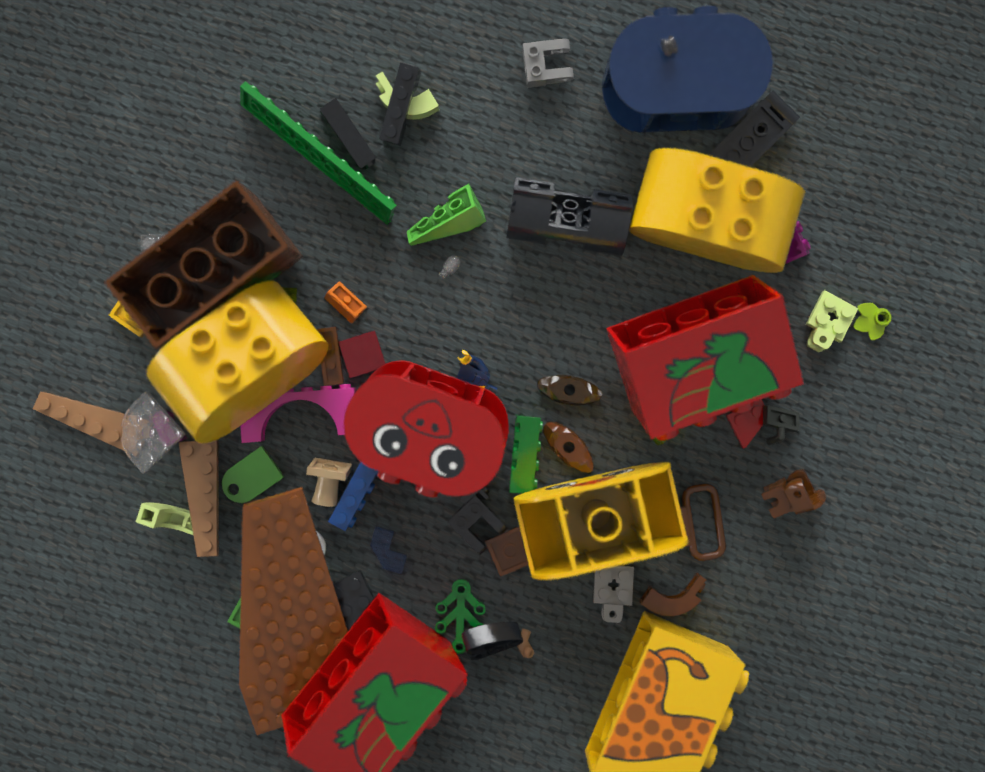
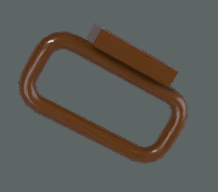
(689, 527)

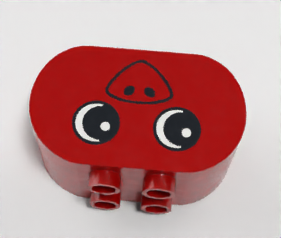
(427, 429)

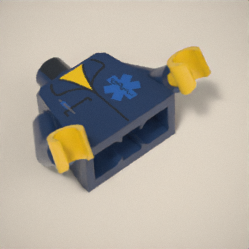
(474, 372)

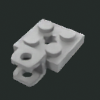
(615, 599)

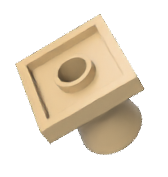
(329, 474)

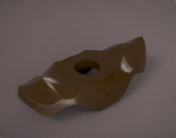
(554, 386)

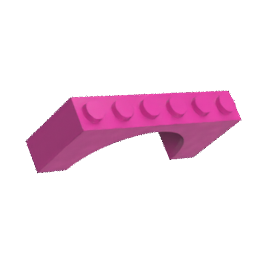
(332, 400)

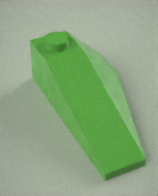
(455, 217)

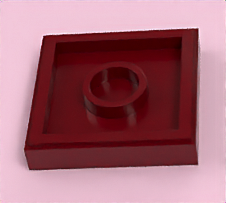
(362, 354)

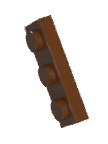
(331, 363)

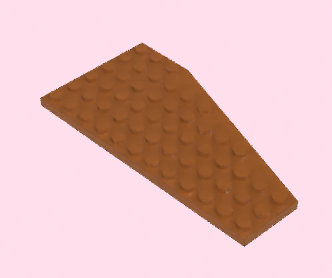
(286, 606)

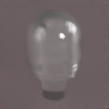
(450, 266)

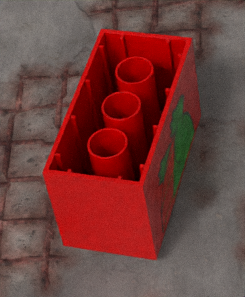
(706, 356)
(373, 694)

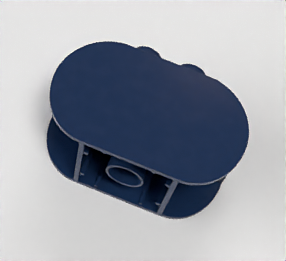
(705, 86)

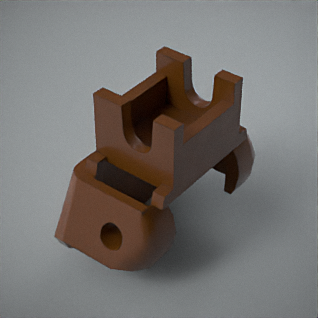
(789, 497)

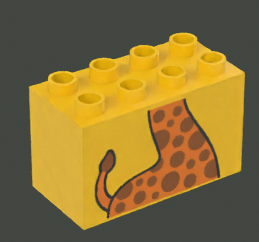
(666, 702)

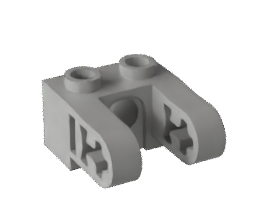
(534, 62)

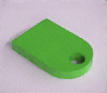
(252, 476)

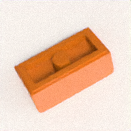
(345, 302)

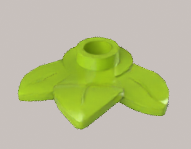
(869, 320)

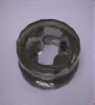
(669, 46)

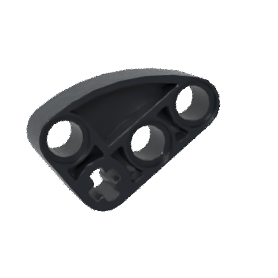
(491, 639)

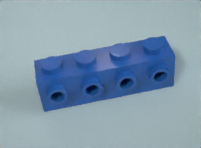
(353, 497)

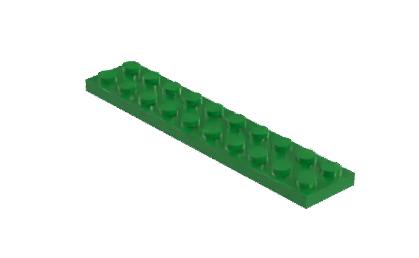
(316, 153)

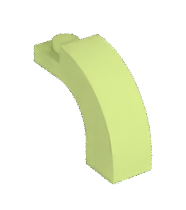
(420, 106)
(163, 515)

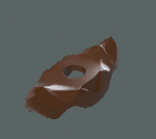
(557, 436)

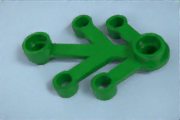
(459, 611)

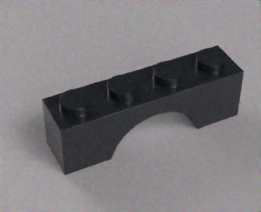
(402, 93)

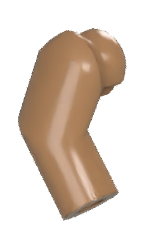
(525, 648)

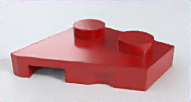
(747, 423)

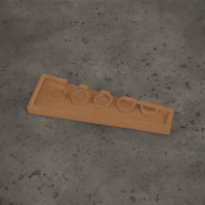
(90, 419)
(201, 479)

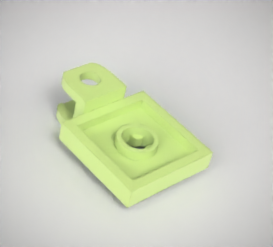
(825, 330)

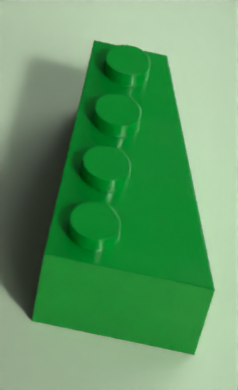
(525, 454)

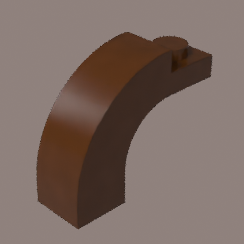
(674, 604)

